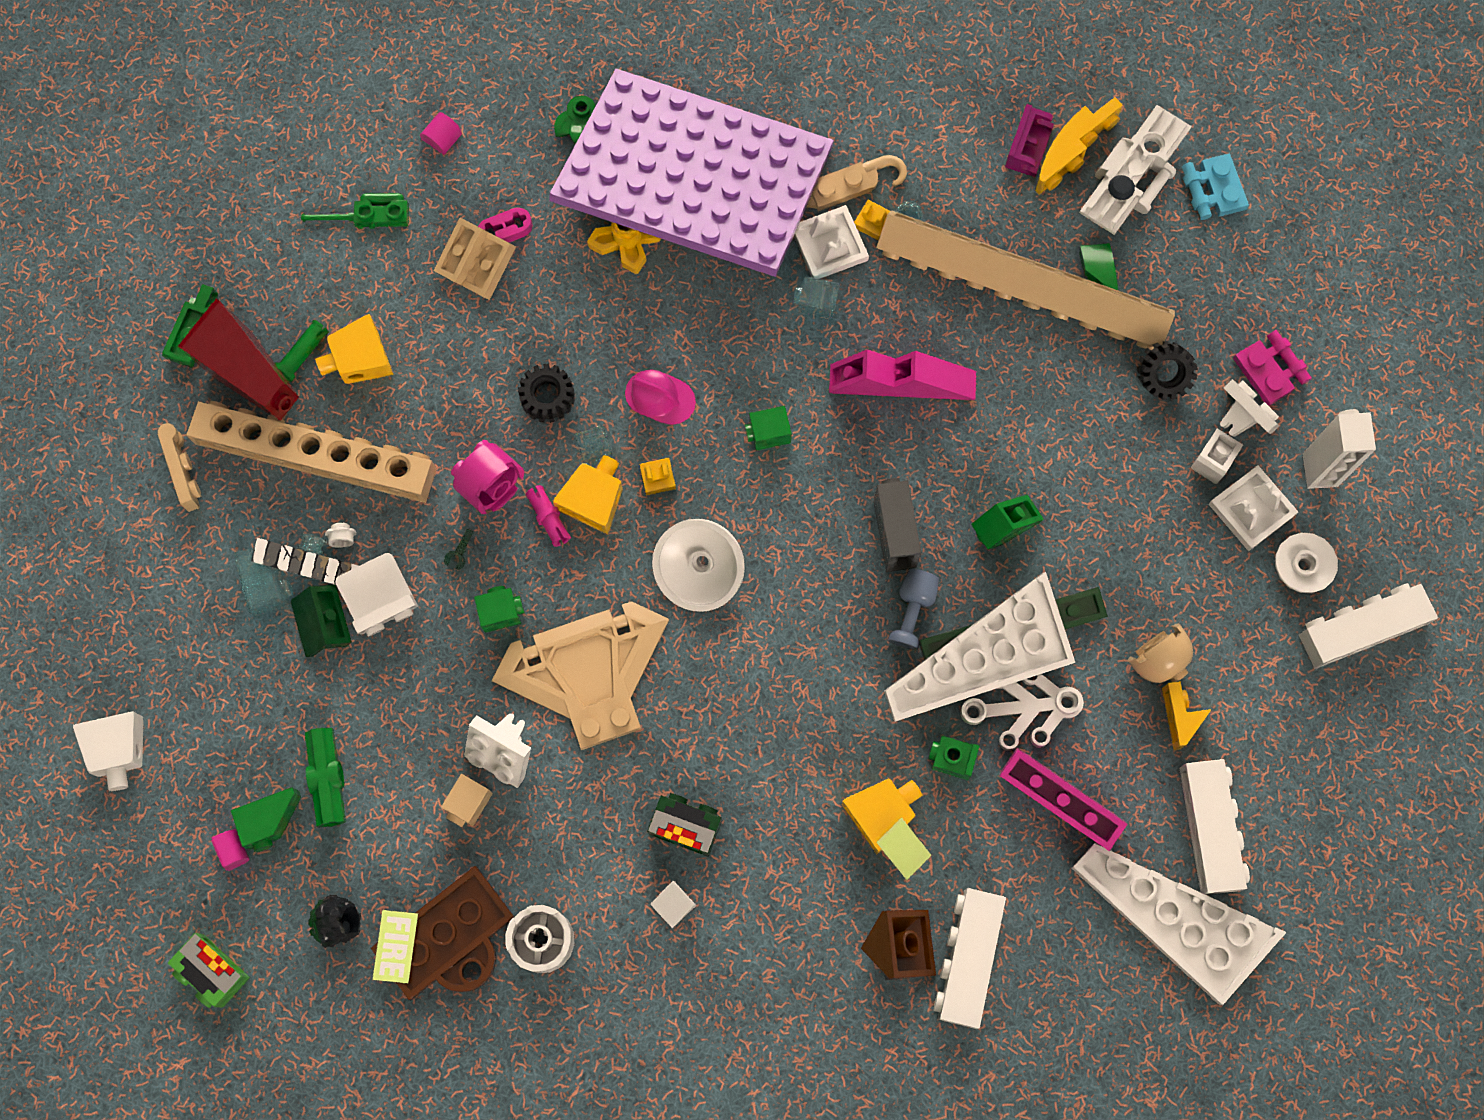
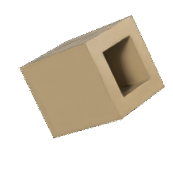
(466, 801)

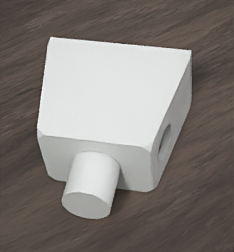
(112, 747)

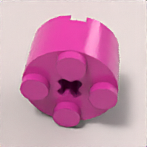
(487, 477)

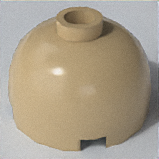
(1164, 656)

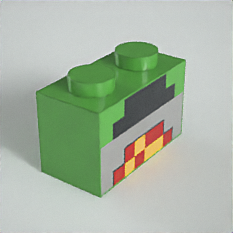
(208, 971)

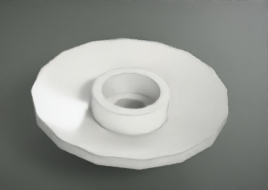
(1316, 553)

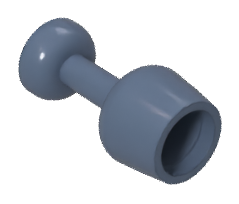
(919, 591)

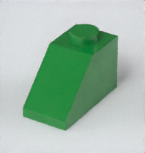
(1006, 521)
(265, 819)

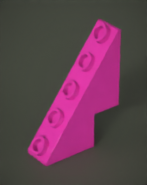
(906, 376)

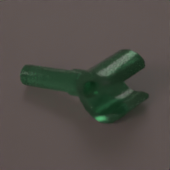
(459, 550)

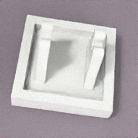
(830, 243)
(1246, 411)
(1253, 508)
(498, 749)

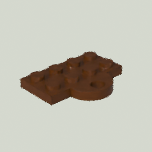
(455, 932)

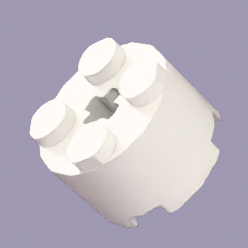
(526, 952)

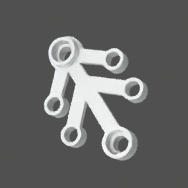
(1028, 707)

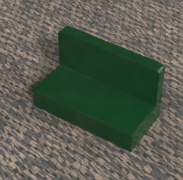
(320, 619)

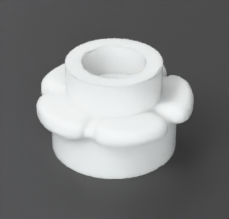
(340, 535)

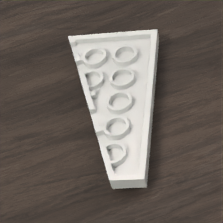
(1003, 647)
(1193, 930)

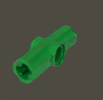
(325, 777)

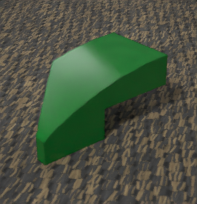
(1099, 264)

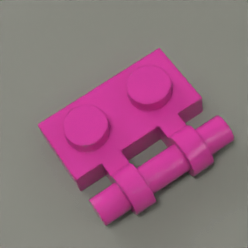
(1265, 373)

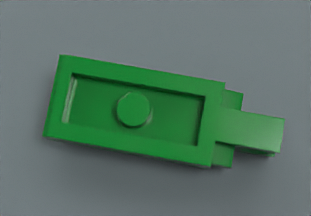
(188, 317)

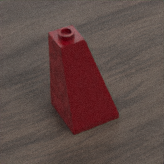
(238, 360)

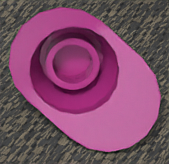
(660, 397)

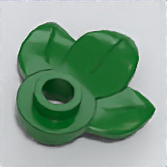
(572, 121)

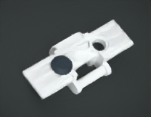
(1126, 165)

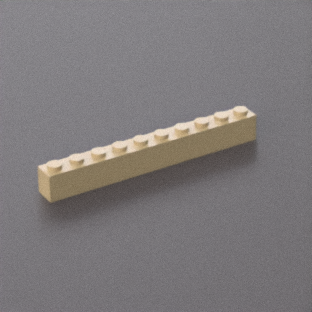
(1026, 280)

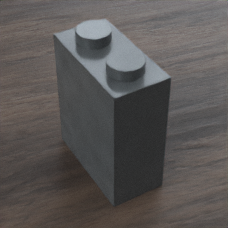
(897, 525)

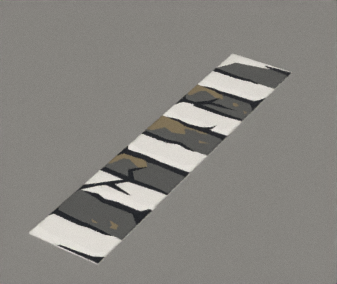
(299, 561)

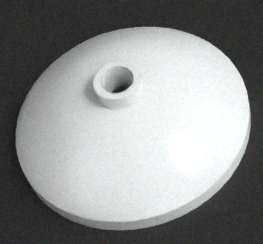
(683, 576)

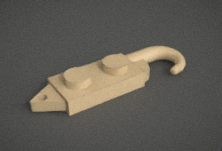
(853, 182)

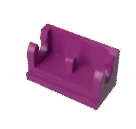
(1030, 141)

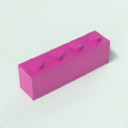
(1063, 799)

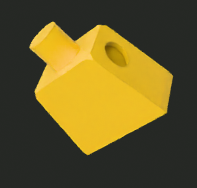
(356, 353)
(592, 494)
(880, 808)

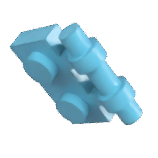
(1222, 182)

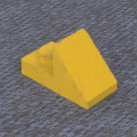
(1181, 723)

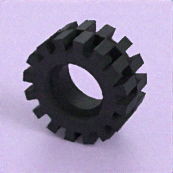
(1154, 358)
(546, 376)

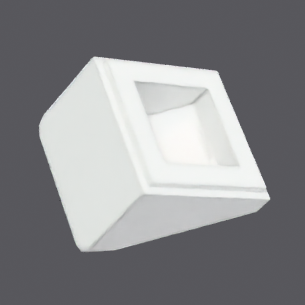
(673, 904)

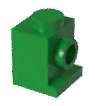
(959, 768)

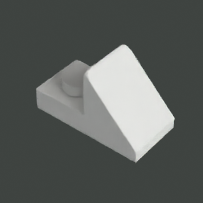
(1217, 456)

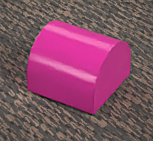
(441, 133)
(230, 849)

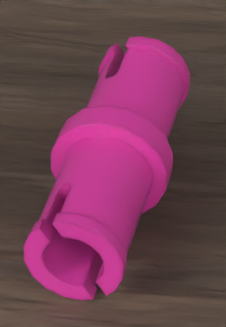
(548, 516)

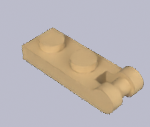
(179, 466)

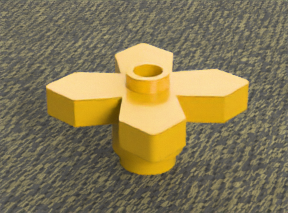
(629, 241)

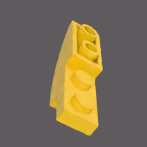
(1072, 142)

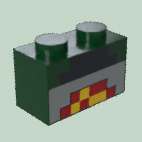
(685, 824)

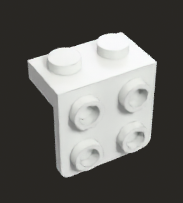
(376, 594)

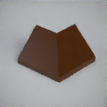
(902, 944)

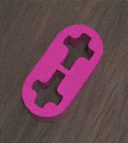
(505, 227)

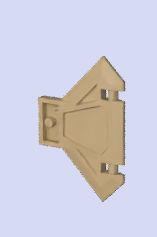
(587, 670)

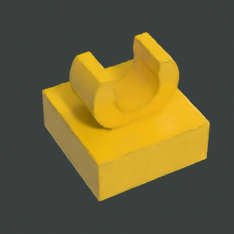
(871, 219)
(657, 476)

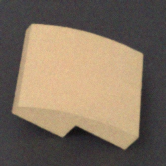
(474, 258)

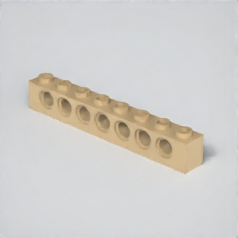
(211, 417)

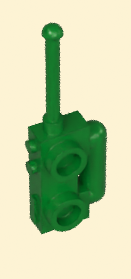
(366, 215)

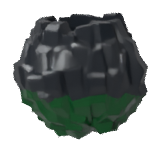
(334, 921)

